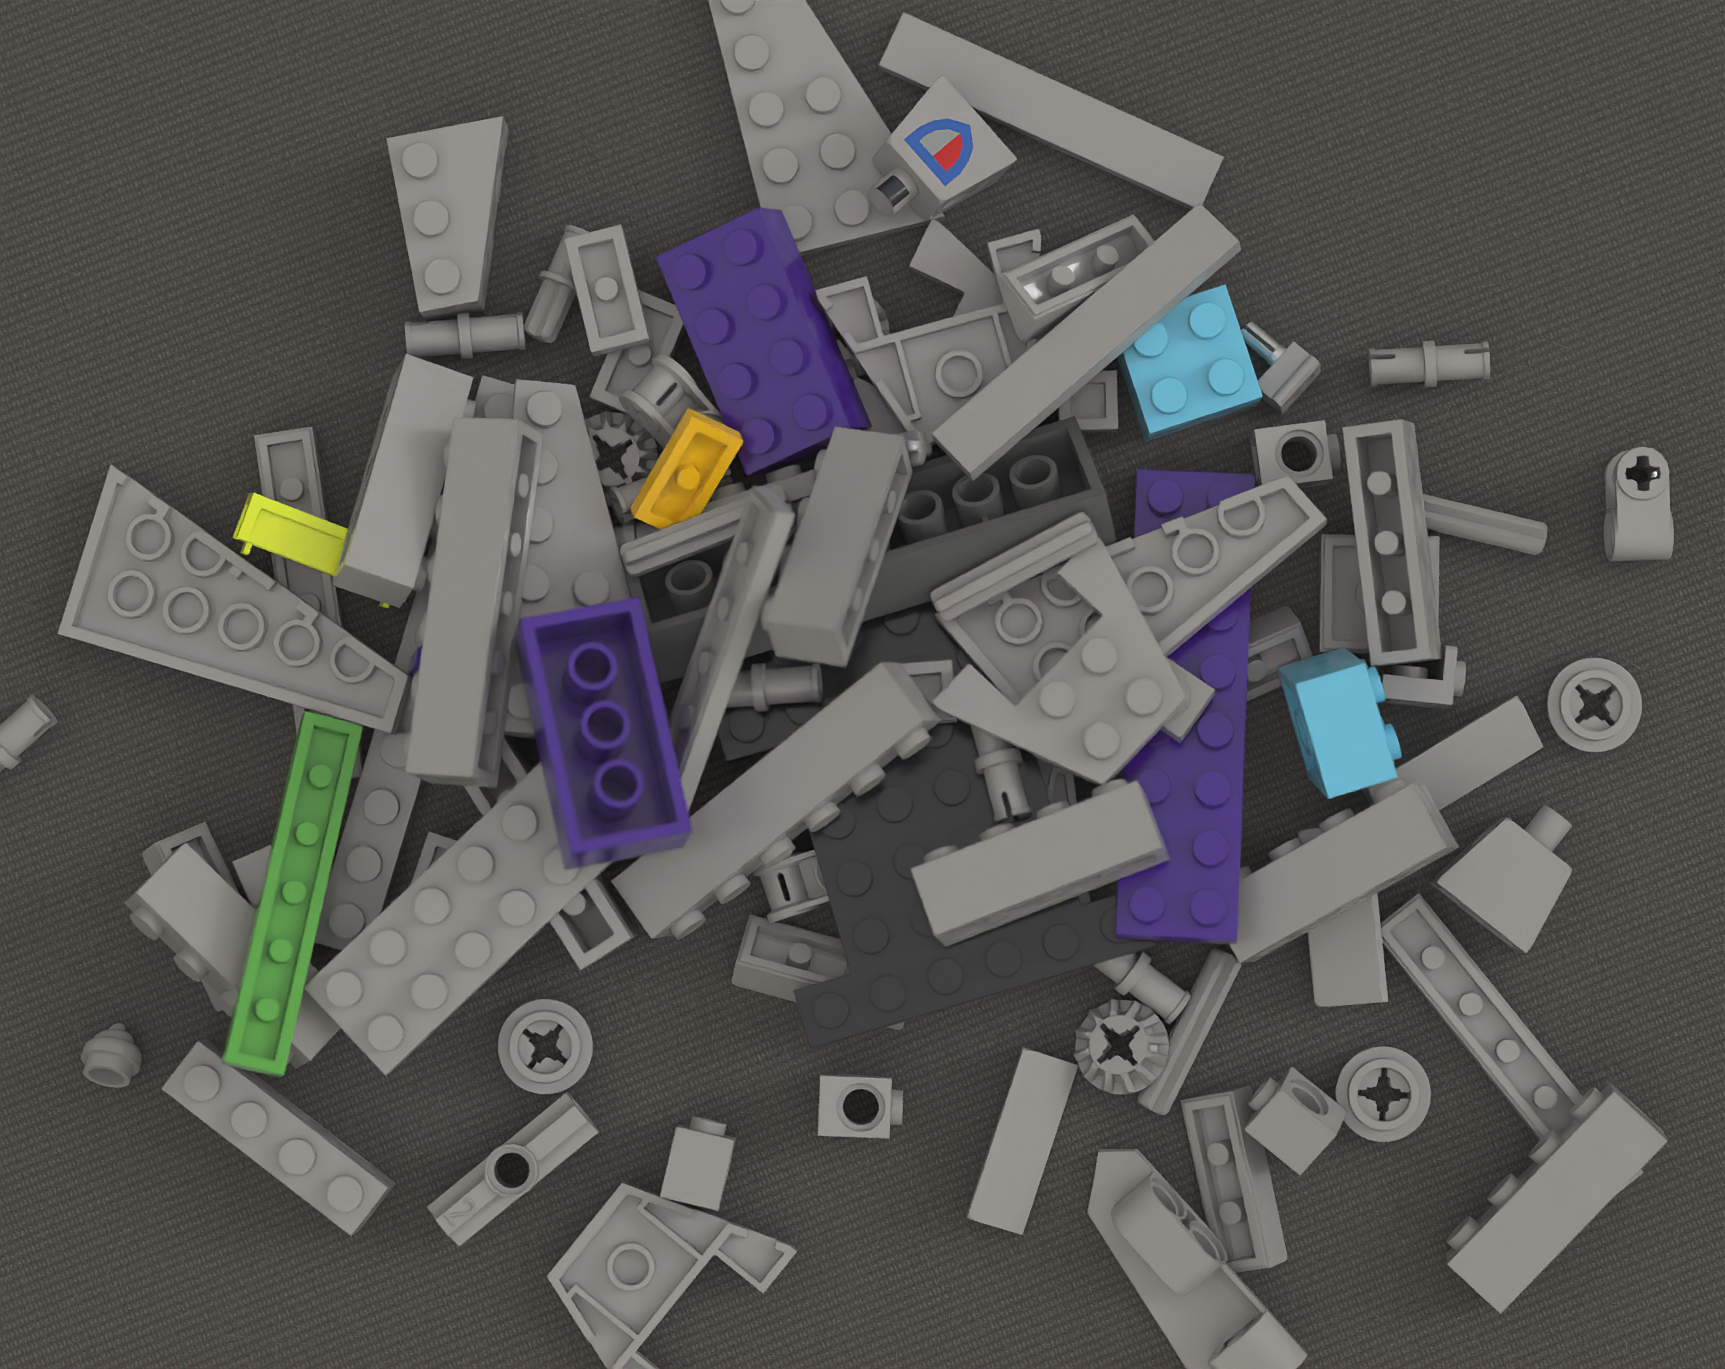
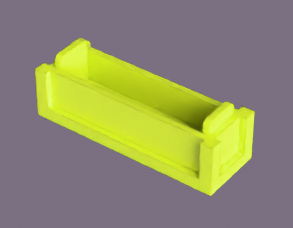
(290, 534)

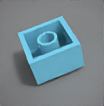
(1190, 366)
(1339, 722)

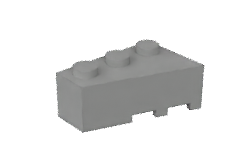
(448, 211)

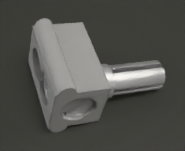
(1289, 372)

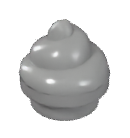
(111, 1057)

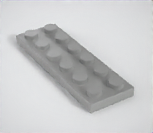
(452, 928)

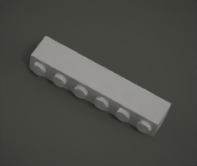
(473, 602)
(779, 799)

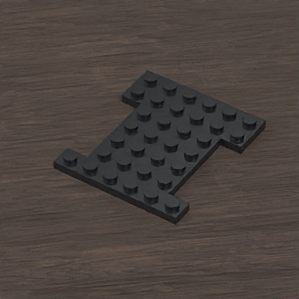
(885, 832)

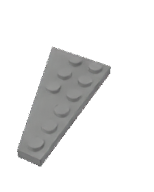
(804, 124)
(572, 539)
(1174, 574)
(193, 604)

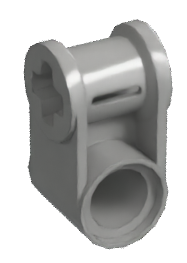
(664, 397)
(1638, 516)
(803, 883)

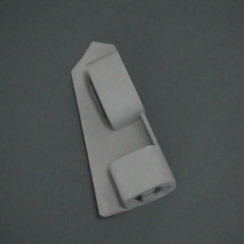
(1183, 1271)

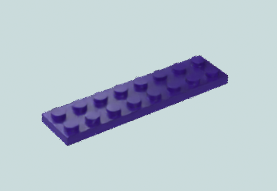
(1197, 782)

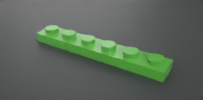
(292, 894)

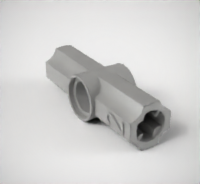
(483, 1193)

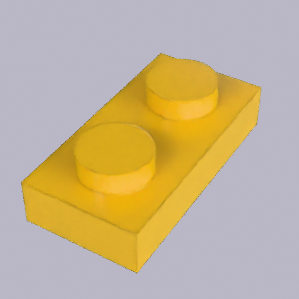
(686, 471)

